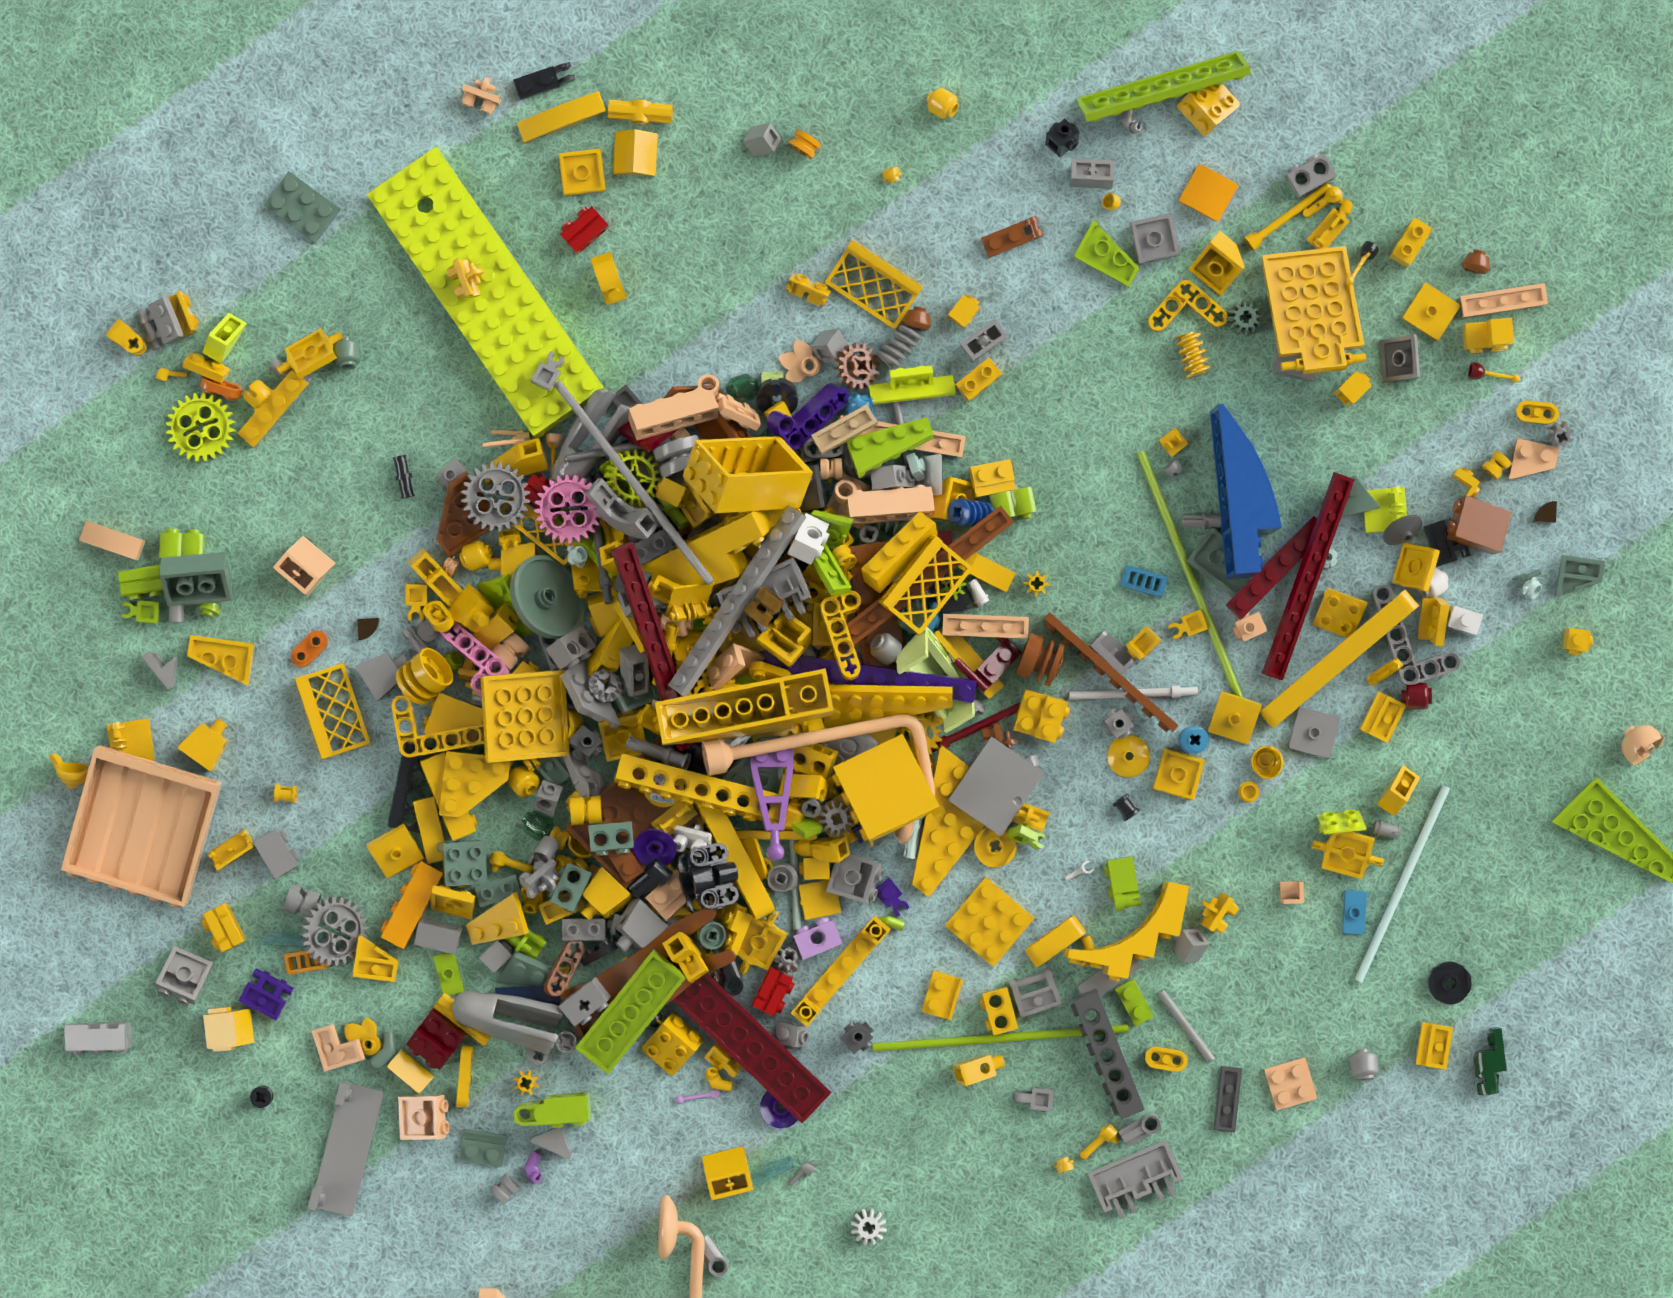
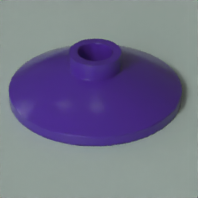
(647, 852)
(772, 1115)

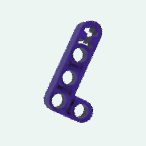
(810, 417)

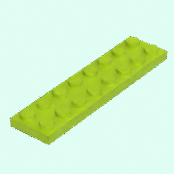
(1163, 86)

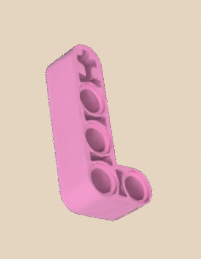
(473, 653)

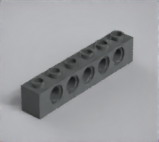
(1131, 1103)

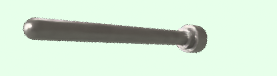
(569, 458)

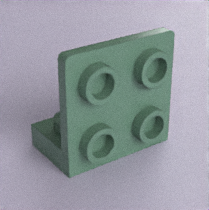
(464, 862)

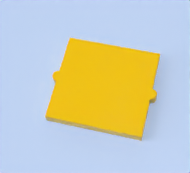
(817, 901)

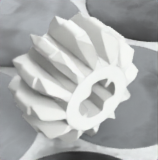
(864, 1232)

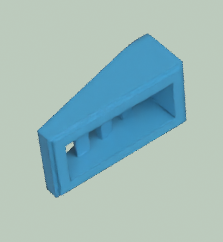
(1160, 590)

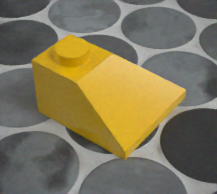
(1218, 263)
(951, 489)

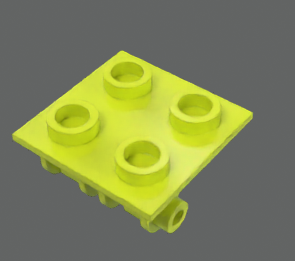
(1392, 507)
(1341, 822)

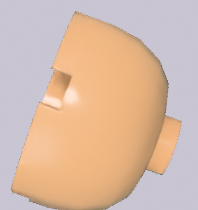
(1640, 742)

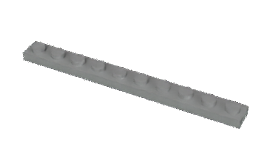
(737, 601)

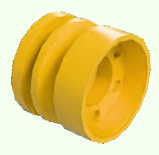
(424, 676)

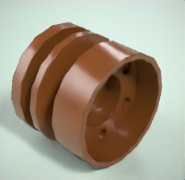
(1040, 659)

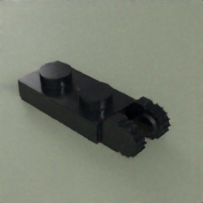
(542, 81)

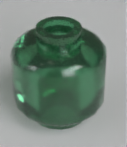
(742, 388)
(537, 825)

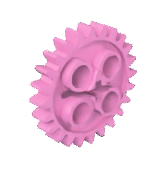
(569, 529)

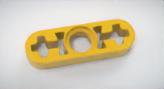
(464, 1076)

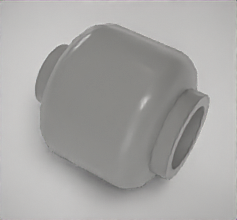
(885, 648)
(1363, 1065)

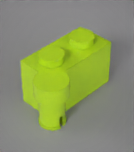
(1123, 882)

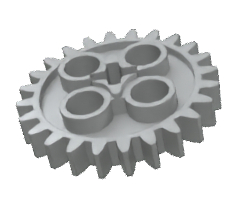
(497, 477)
(325, 949)

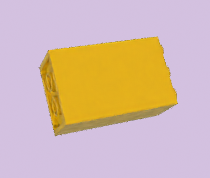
(747, 474)

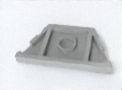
(577, 684)

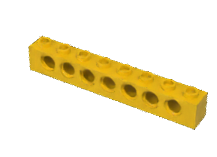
(692, 780)

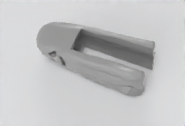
(595, 409)
(477, 1012)

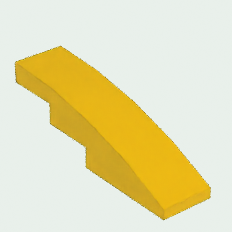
(561, 116)

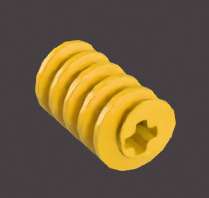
(1193, 354)

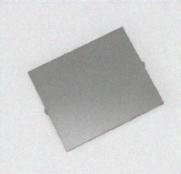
(996, 786)

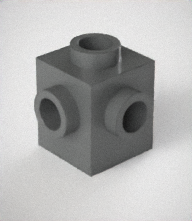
(585, 736)
(851, 1042)

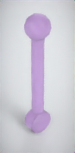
(715, 1094)

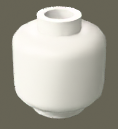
(1438, 584)

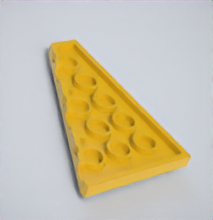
(947, 834)

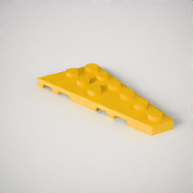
(871, 702)

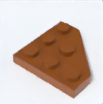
(454, 527)

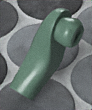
(386, 1052)

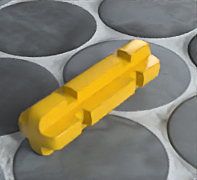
(1384, 671)

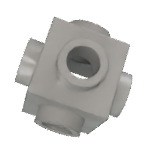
(1110, 726)

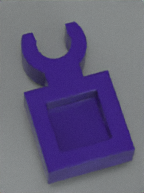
(890, 894)

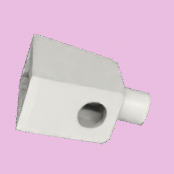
(1464, 621)

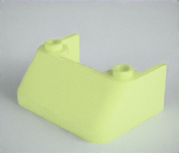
(929, 656)

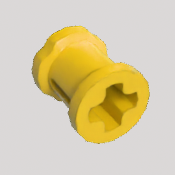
(285, 793)

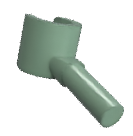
(1526, 577)

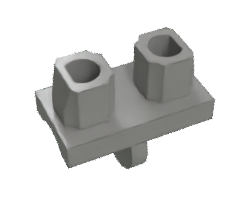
(542, 878)

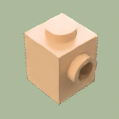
(1249, 627)

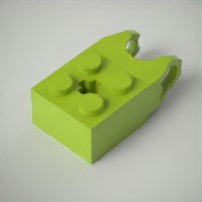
(556, 1110)

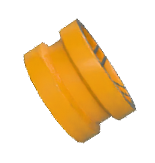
(804, 144)

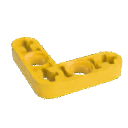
(1181, 301)

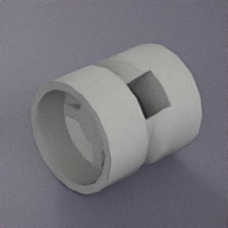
(783, 878)
(300, 901)

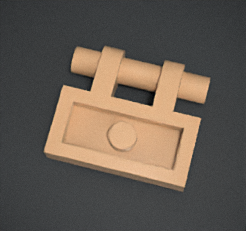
(738, 411)

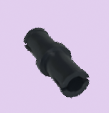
(403, 476)

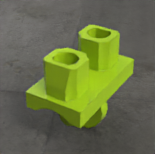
(530, 943)

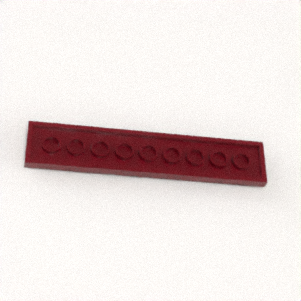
(752, 1046)

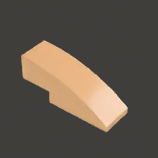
(112, 540)

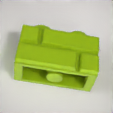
(140, 581)

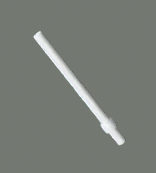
(1175, 691)

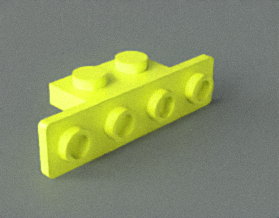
(912, 385)

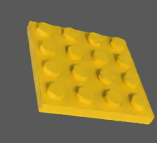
(524, 716)

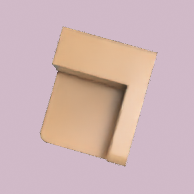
(1291, 892)

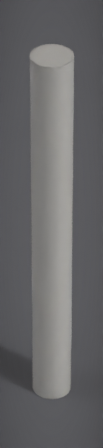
(1186, 1026)

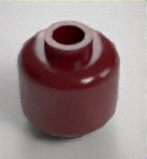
(1417, 696)

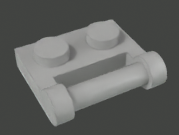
(1037, 999)

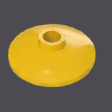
(1120, 764)

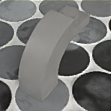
(623, 517)

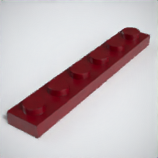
(1272, 572)

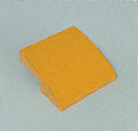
(1208, 193)

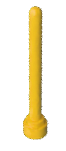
(1255, 239)

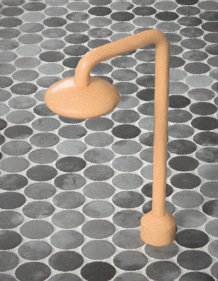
(719, 755)
(667, 1237)

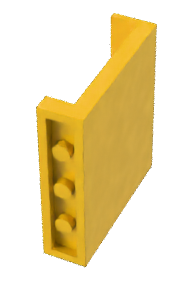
(885, 789)

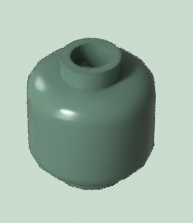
(347, 354)

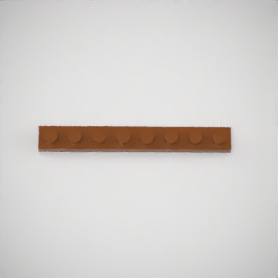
(1117, 679)

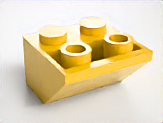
(727, 1173)

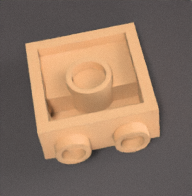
(423, 1117)

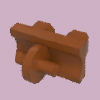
(995, 732)

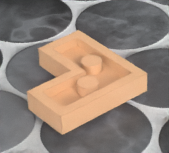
(332, 1052)

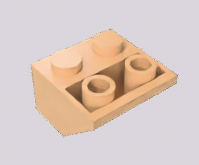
(304, 565)

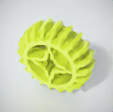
(613, 476)

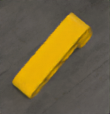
(843, 637)

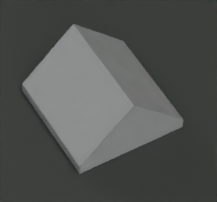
(1400, 358)

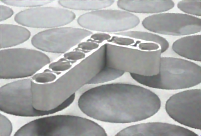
(1403, 643)

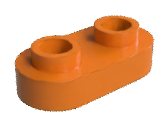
(228, 389)
(309, 649)

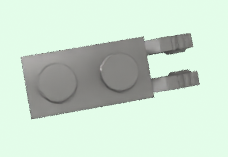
(581, 775)

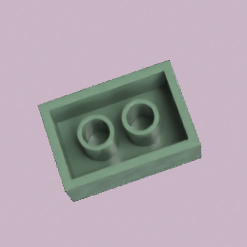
(196, 579)

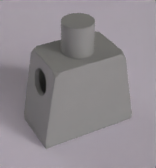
(381, 673)
(638, 926)

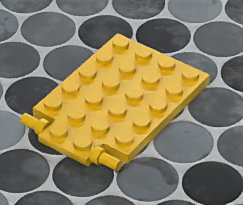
(1313, 309)

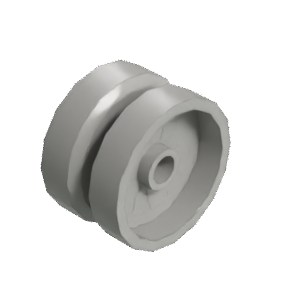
(678, 453)

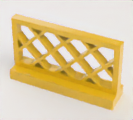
(885, 269)
(909, 576)
(314, 717)

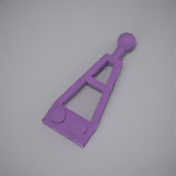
(773, 760)

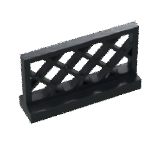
(401, 790)

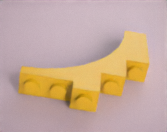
(1117, 957)

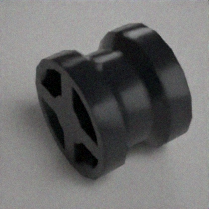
(265, 1094)

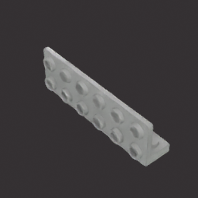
(346, 1149)

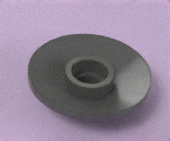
(1402, 530)

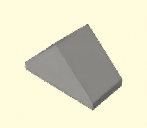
(554, 1141)

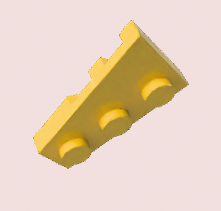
(223, 655)
(499, 922)

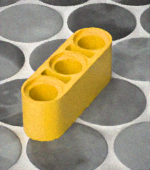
(1055, 941)

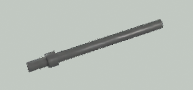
(605, 581)

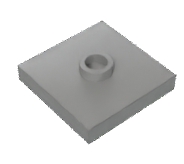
(1154, 238)
(1314, 732)

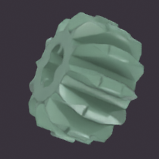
(1238, 312)

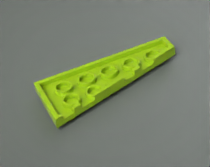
(1609, 824)

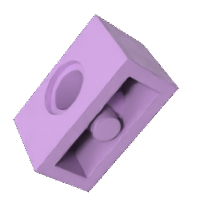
(808, 947)

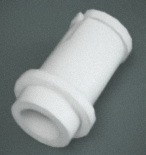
(977, 592)

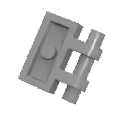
(165, 320)

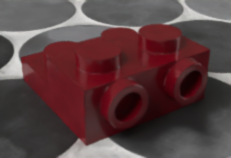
(436, 1039)

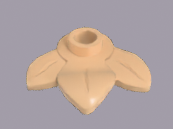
(797, 360)

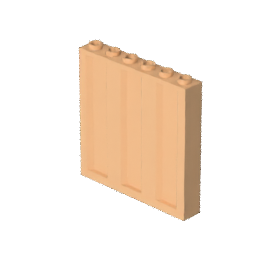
(141, 826)

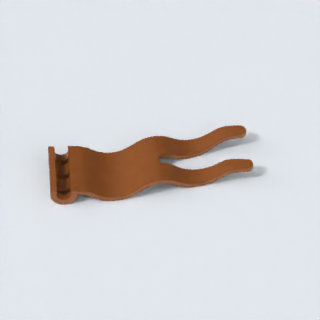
(617, 976)

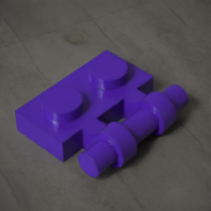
(262, 1000)

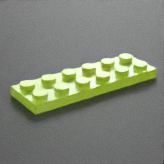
(631, 1012)

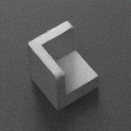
(762, 139)
(828, 345)
(1190, 945)

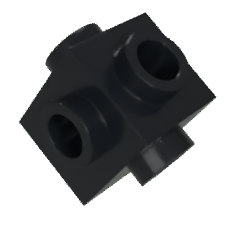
(1062, 137)

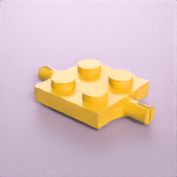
(310, 353)
(1348, 853)
(761, 943)

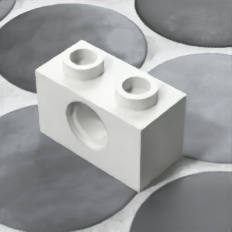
(808, 539)

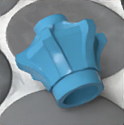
(857, 401)

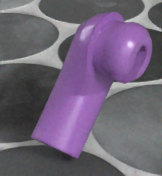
(531, 1168)

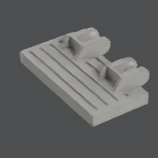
(786, 583)
(1134, 1175)

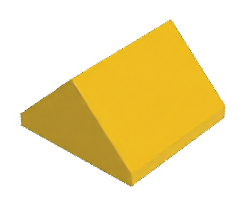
(635, 153)

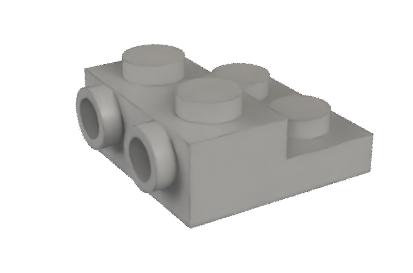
(855, 879)
(183, 976)

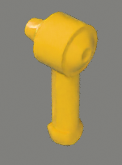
(1333, 195)
(499, 860)
(1107, 1134)

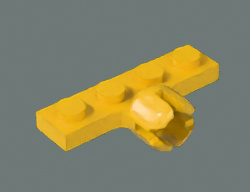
(269, 405)

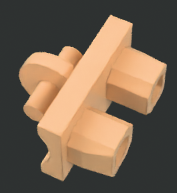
(472, 93)

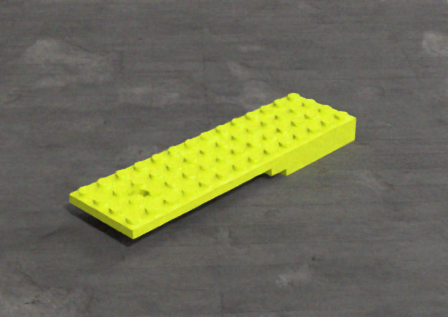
(509, 320)

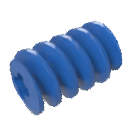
(968, 512)

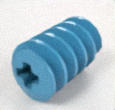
(1184, 739)

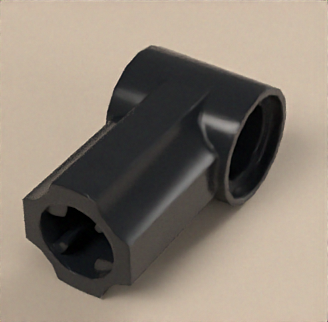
(654, 875)
(729, 973)

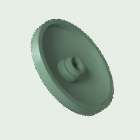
(546, 597)

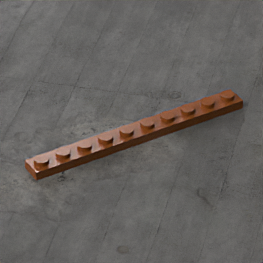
(964, 547)

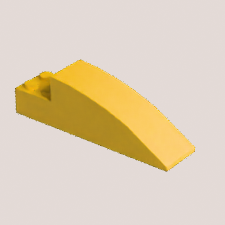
(716, 548)
(745, 709)

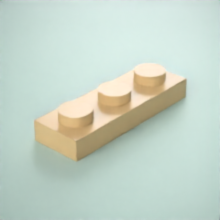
(844, 429)

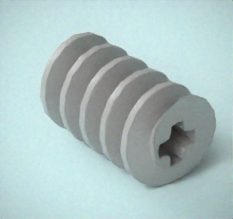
(898, 346)

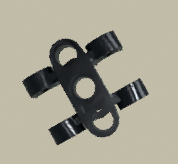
(708, 877)

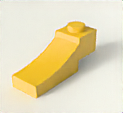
(989, 572)

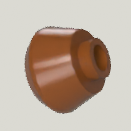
(1476, 262)
(917, 319)

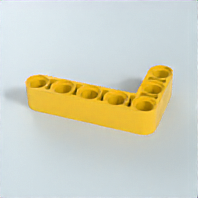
(440, 737)

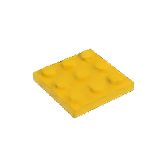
(989, 921)

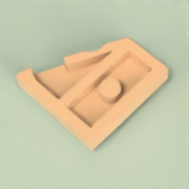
(1532, 458)

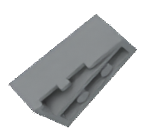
(98, 1037)

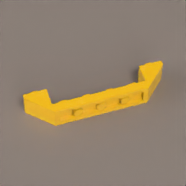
(840, 970)

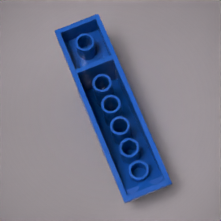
(1244, 496)

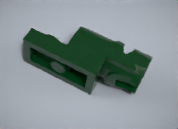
(1490, 1062)

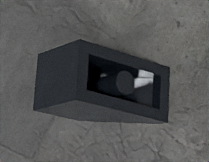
(954, 605)

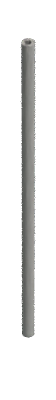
(634, 483)

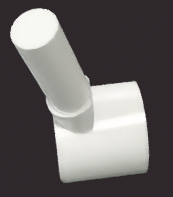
(1079, 871)

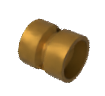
(767, 599)

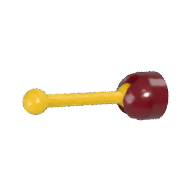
(1477, 371)

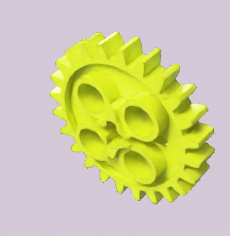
(193, 409)

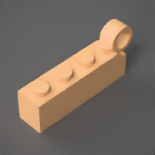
(675, 411)
(885, 505)

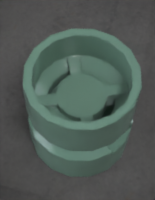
(710, 935)

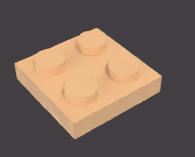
(1290, 1083)

